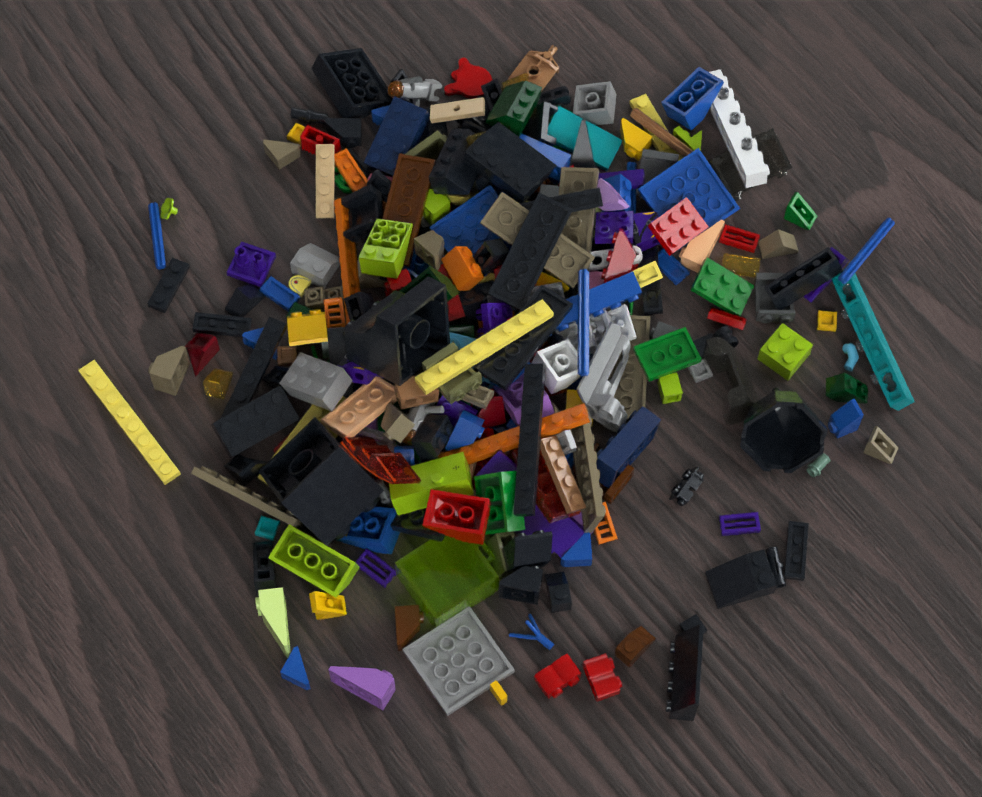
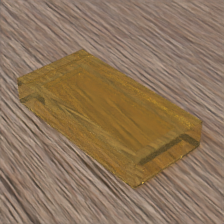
(741, 264)

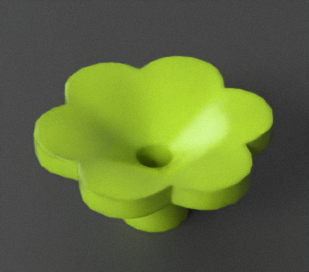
(167, 208)

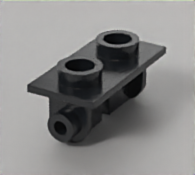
(681, 491)

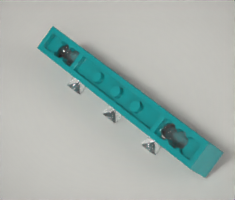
(873, 343)

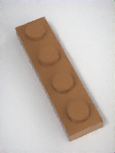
(561, 474)

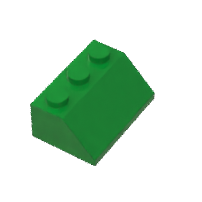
(501, 491)

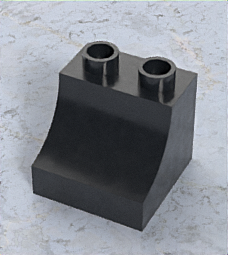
(400, 332)
(321, 482)

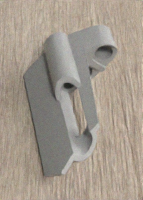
(596, 390)

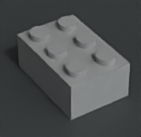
(316, 381)

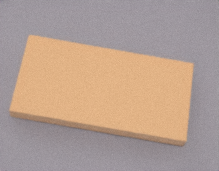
(360, 408)

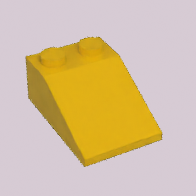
(307, 328)

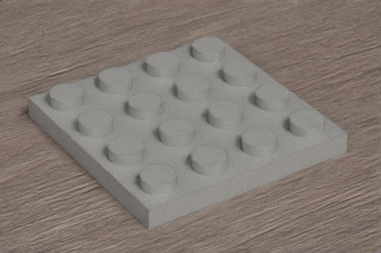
(458, 660)

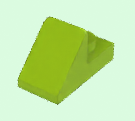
(692, 142)

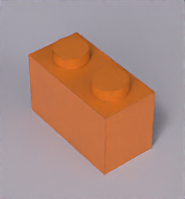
(462, 268)

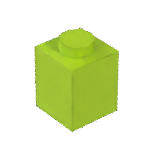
(670, 388)

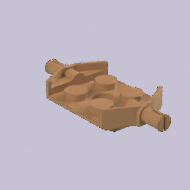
(539, 61)

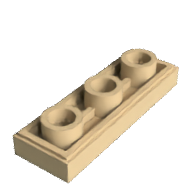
(457, 110)

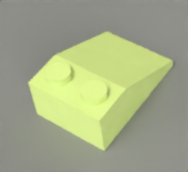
(273, 609)

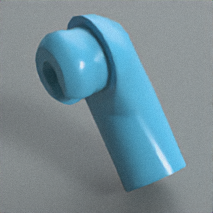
(851, 351)

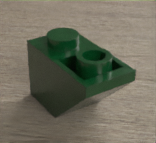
(845, 388)

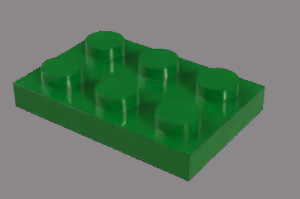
(722, 287)
(667, 354)

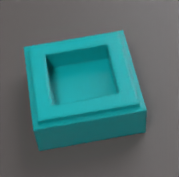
(267, 528)

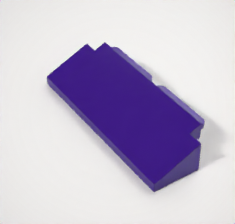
(564, 532)

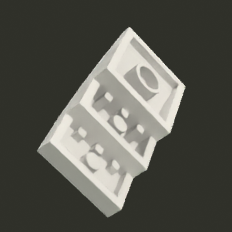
(598, 326)

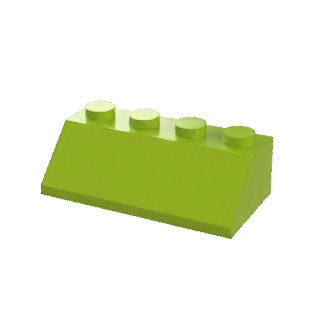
(313, 561)

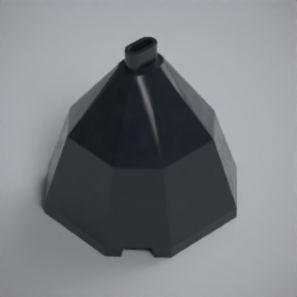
(782, 432)

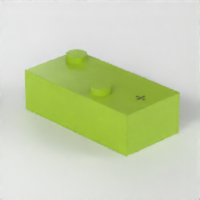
(442, 474)

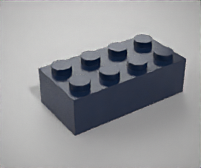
(397, 134)
(627, 445)

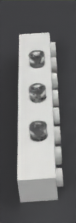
(738, 136)

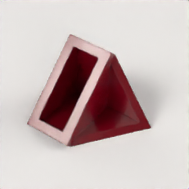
(202, 350)
(494, 413)

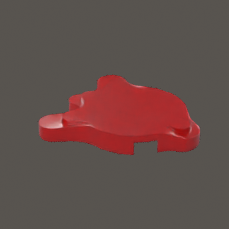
(468, 80)

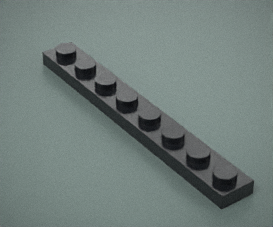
(529, 440)

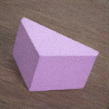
(610, 197)

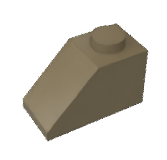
(430, 248)
(396, 423)

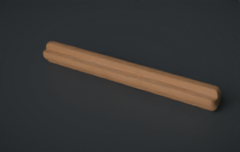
(660, 132)

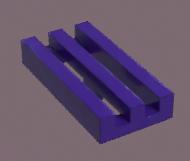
(738, 531)
(388, 578)

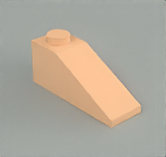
(701, 247)

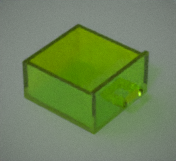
(447, 577)

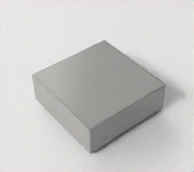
(700, 371)

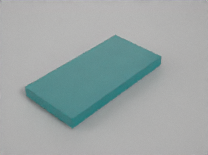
(565, 129)

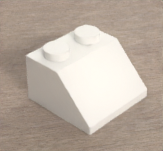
(560, 364)

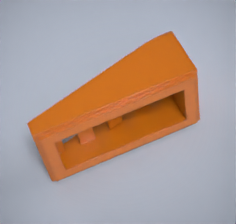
(331, 302)
(608, 522)

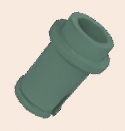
(815, 467)

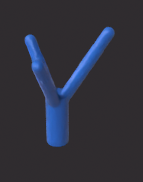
(539, 637)

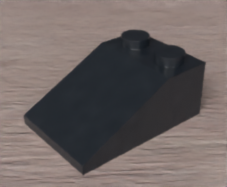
(741, 579)

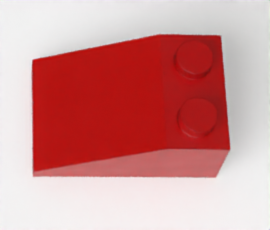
(457, 515)

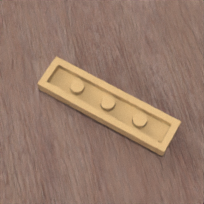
(325, 181)

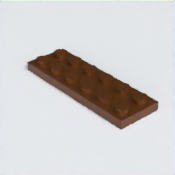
(409, 195)

